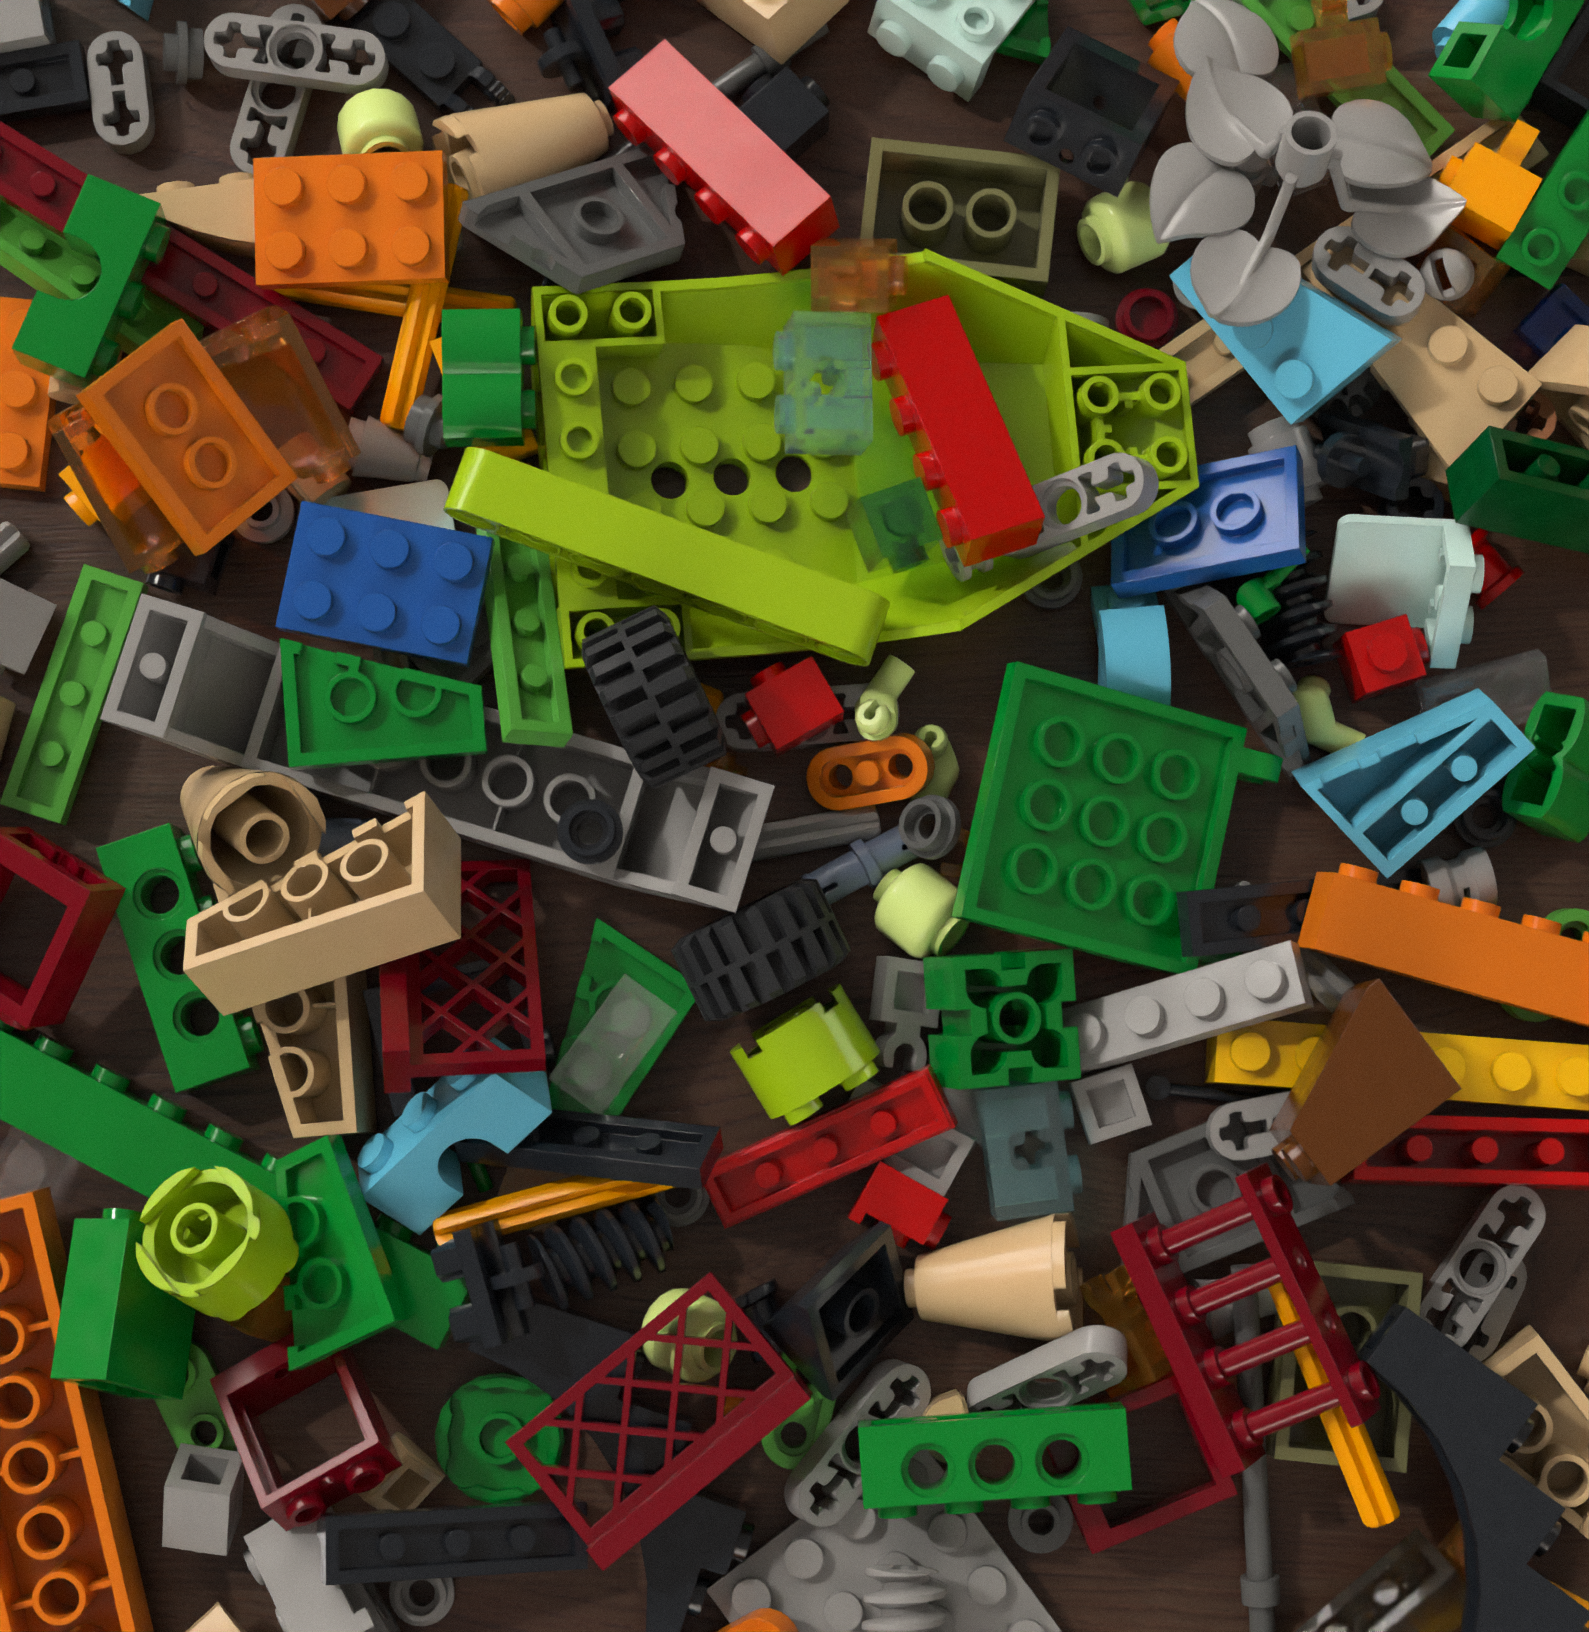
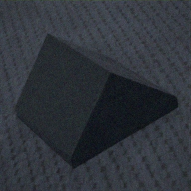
(845, 1312)

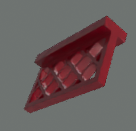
(403, 983)
(692, 1467)

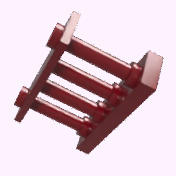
(1208, 1370)

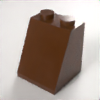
(1358, 1088)

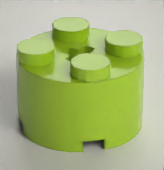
(808, 1055)
(215, 1242)

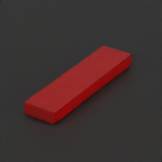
(829, 1146)

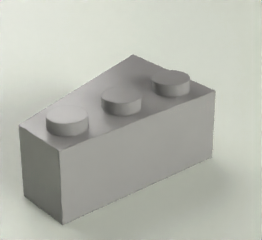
(292, 1573)

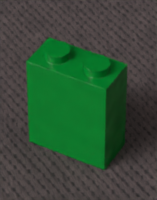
(114, 1323)

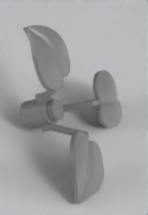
(1241, 114)
(1208, 199)

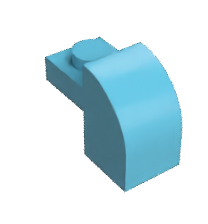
(1132, 644)

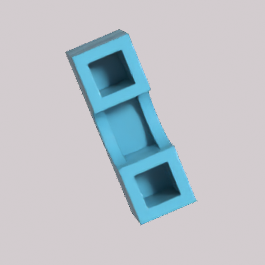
(409, 1165)

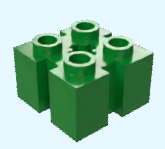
(1031, 1040)

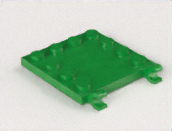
(1099, 817)

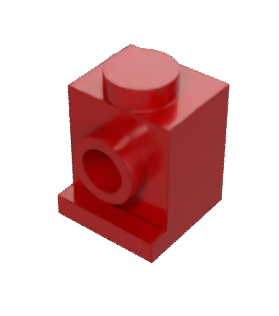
(904, 1205)

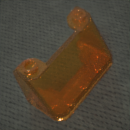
(281, 389)

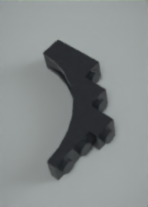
(1470, 1424)
(697, 1535)

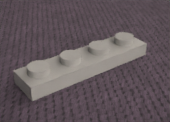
(1190, 1006)

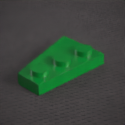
(374, 713)
(341, 1277)

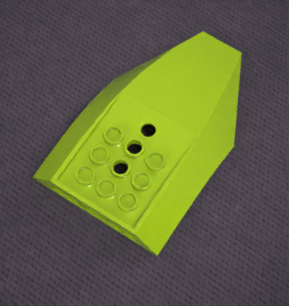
(690, 384)

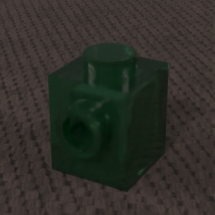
(895, 527)

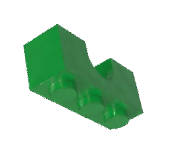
(1498, 66)
(78, 335)

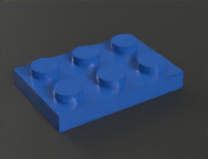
(1233, 525)
(385, 584)

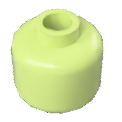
(378, 123)
(1119, 230)
(917, 911)
(705, 1320)

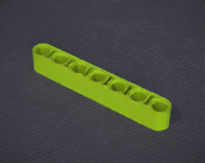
(666, 556)

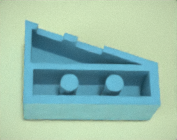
(1303, 351)
(1415, 776)

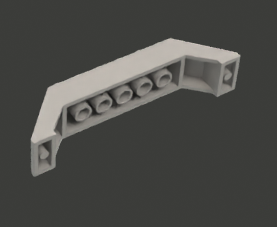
(223, 699)

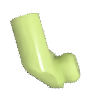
(877, 706)
(1318, 716)
(946, 764)

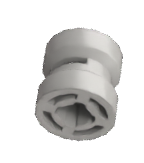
(1465, 876)

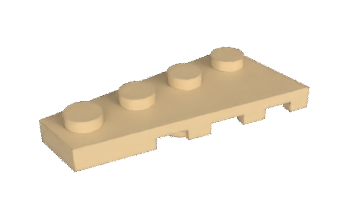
(1443, 371)

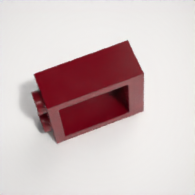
(91, 906)
(265, 1382)
(1091, 1520)

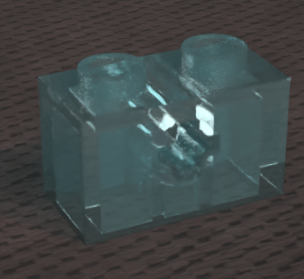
(840, 350)
(1012, 1183)

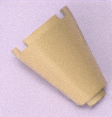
(521, 141)
(249, 824)
(1004, 1281)

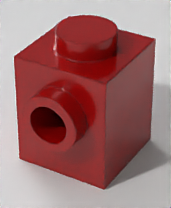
(1382, 658)
(789, 706)

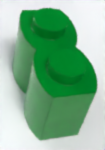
(485, 377)
(1552, 781)

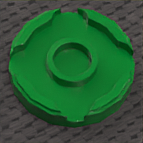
(474, 1434)

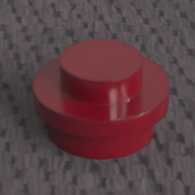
(1147, 317)

